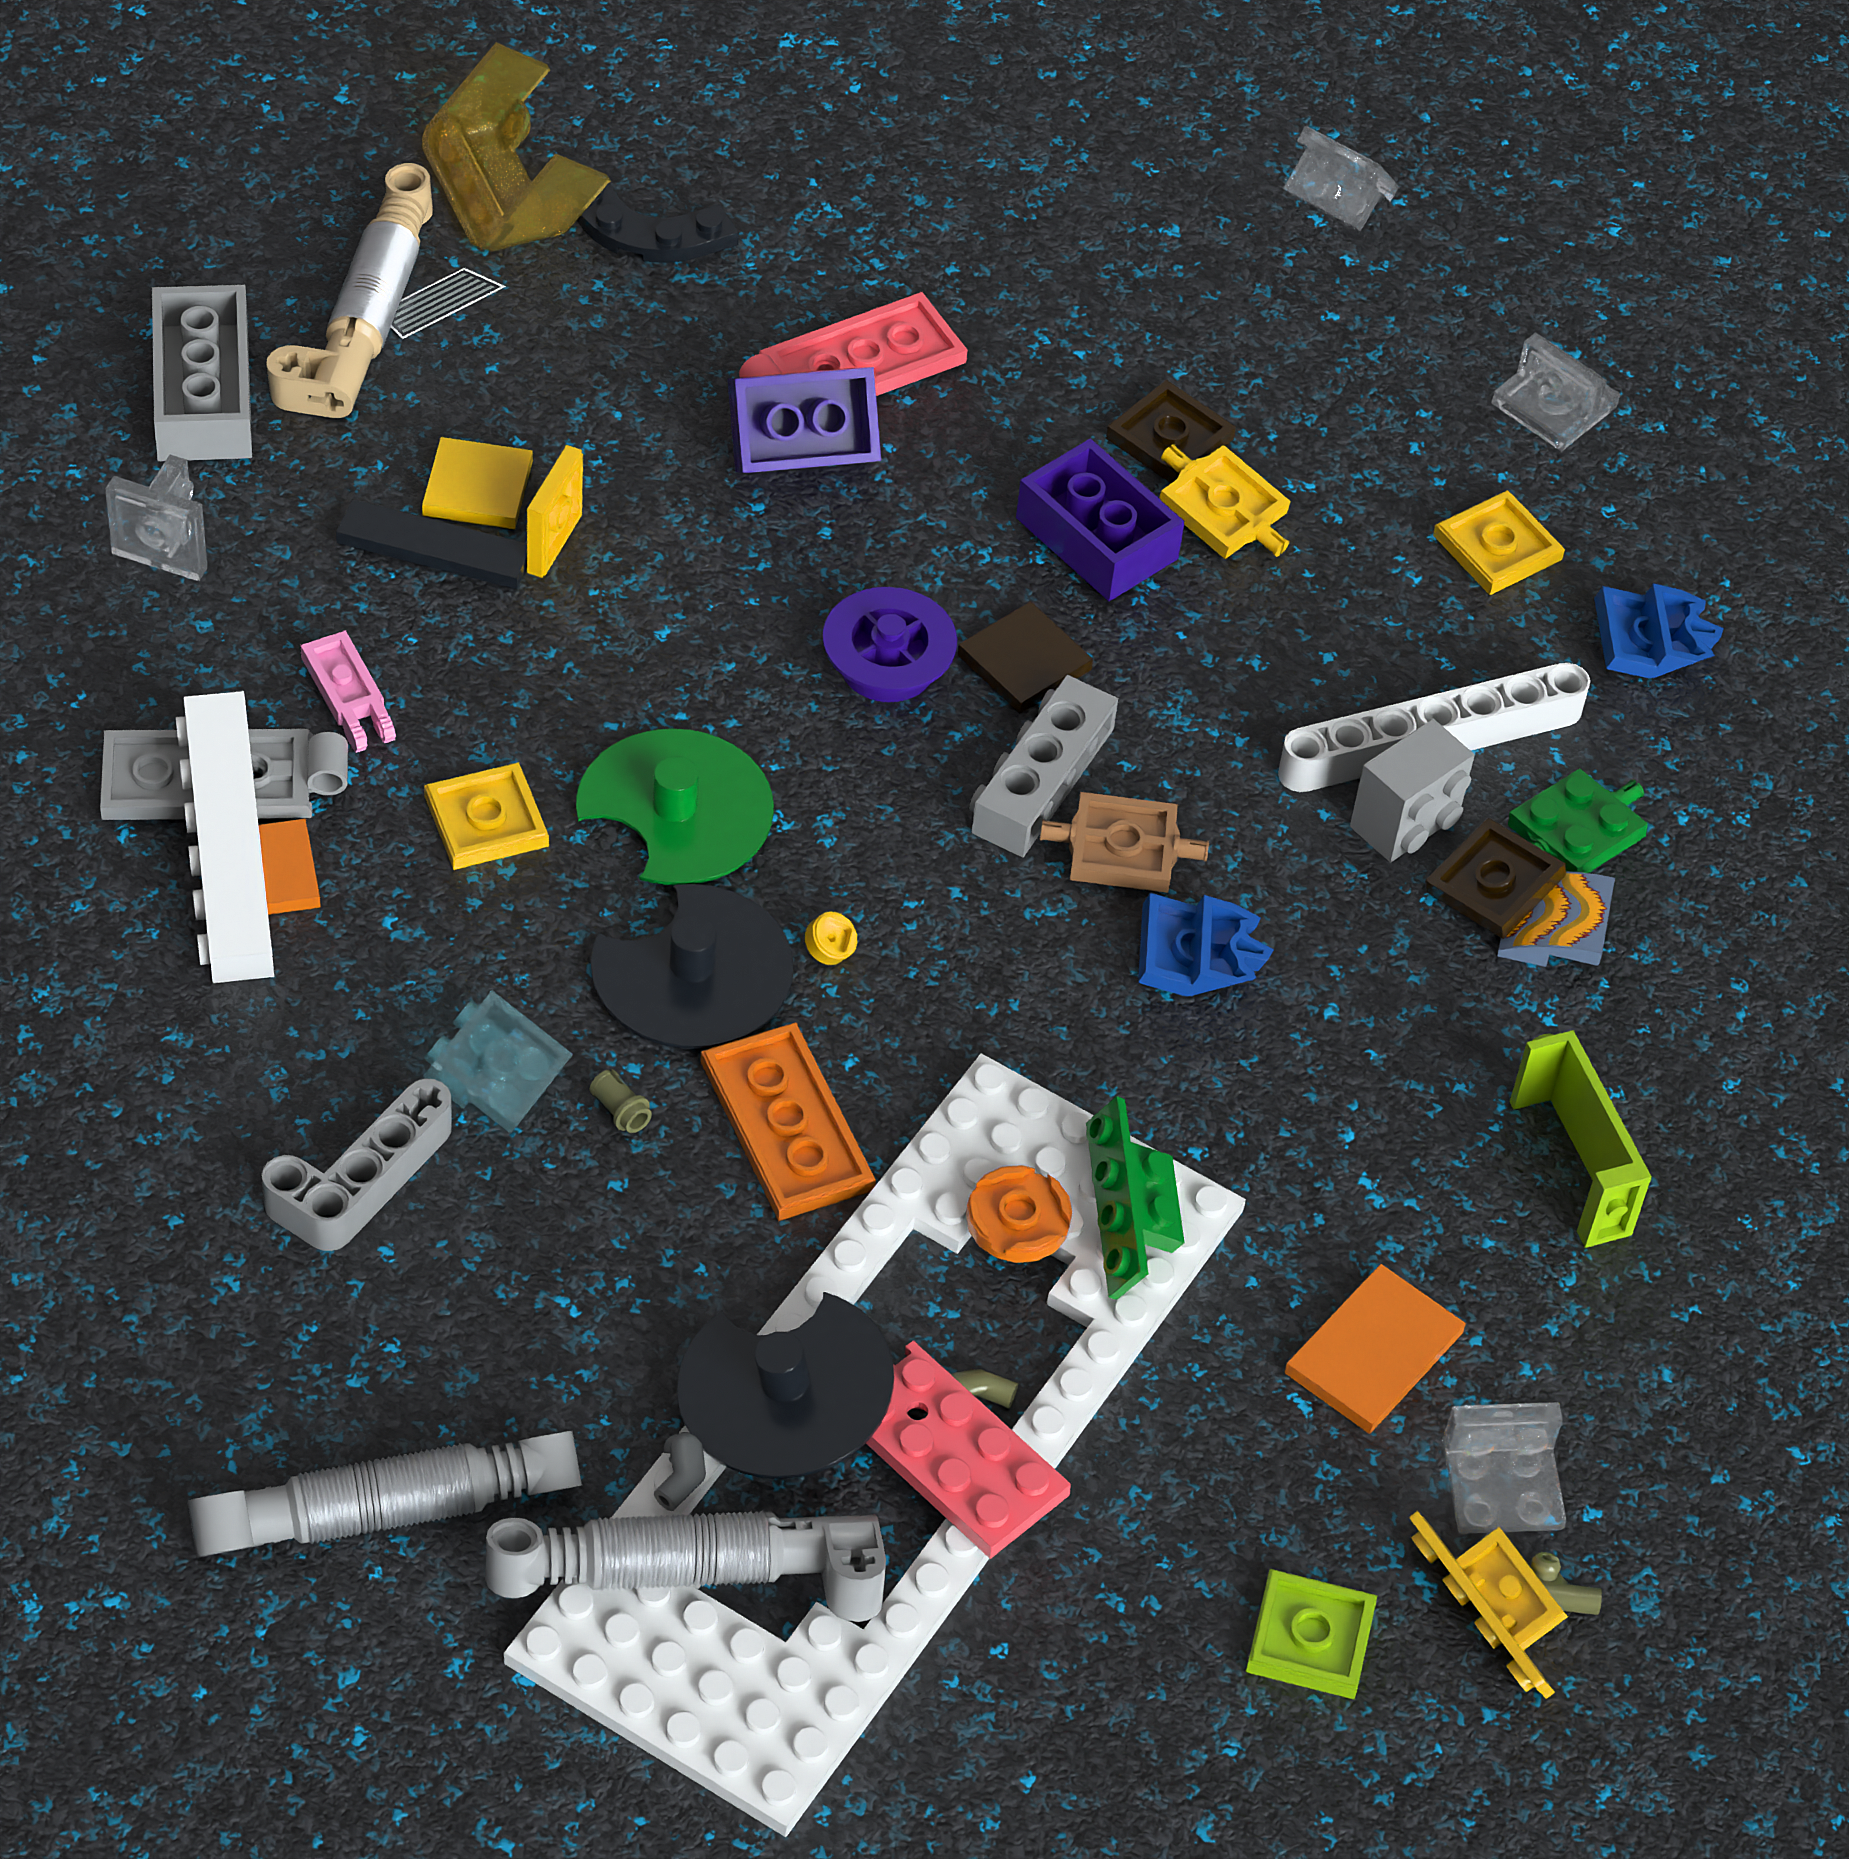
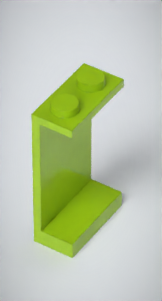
(1561, 1072)

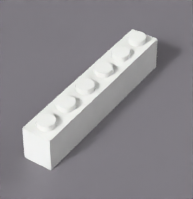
(228, 838)

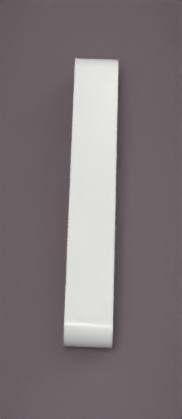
(1473, 714)

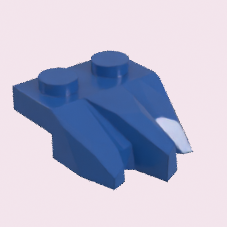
(1653, 630)
(1198, 946)

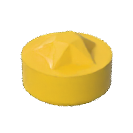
(831, 938)

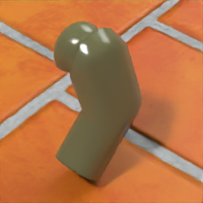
(988, 1386)
(1568, 1596)

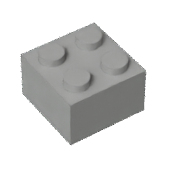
(1412, 790)

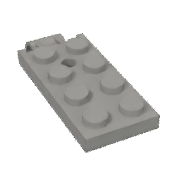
(146, 781)

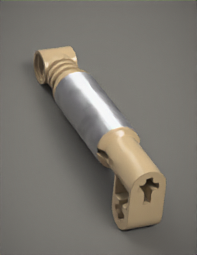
(362, 308)

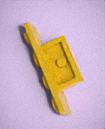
(1504, 1591)

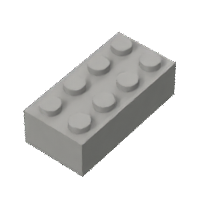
(201, 372)

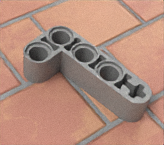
(415, 1121)

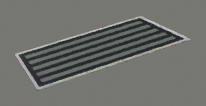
(441, 300)

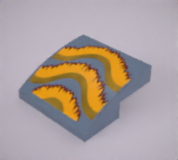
(1564, 923)

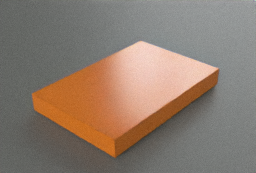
(1375, 1348)

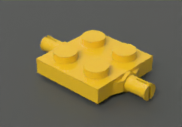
(1224, 501)

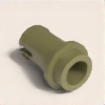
(629, 1111)

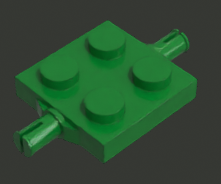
(1581, 821)

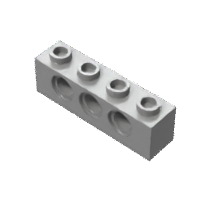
(1043, 765)

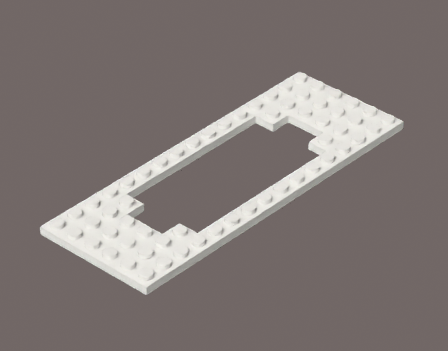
(775, 1716)

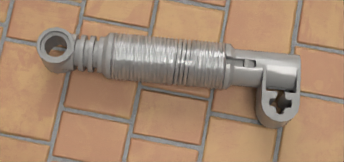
(383, 1496)
(695, 1552)

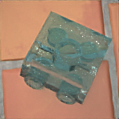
(496, 1060)

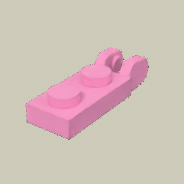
(347, 687)

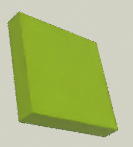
(1311, 1634)

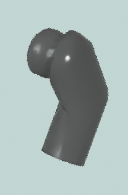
(688, 1470)

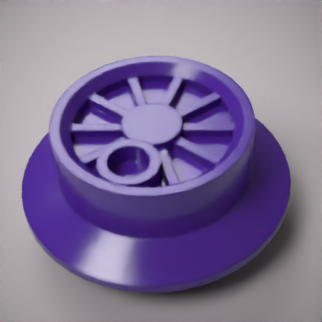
(889, 642)

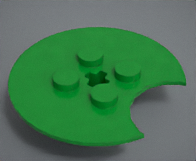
(688, 798)

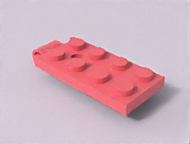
(898, 339)
(964, 1456)

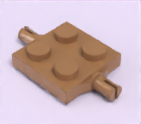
(1124, 842)

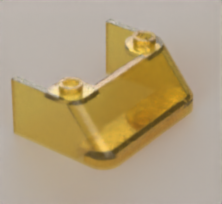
(477, 165)

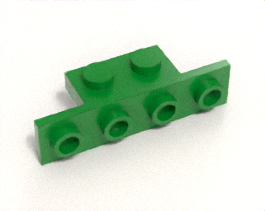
(1133, 1198)

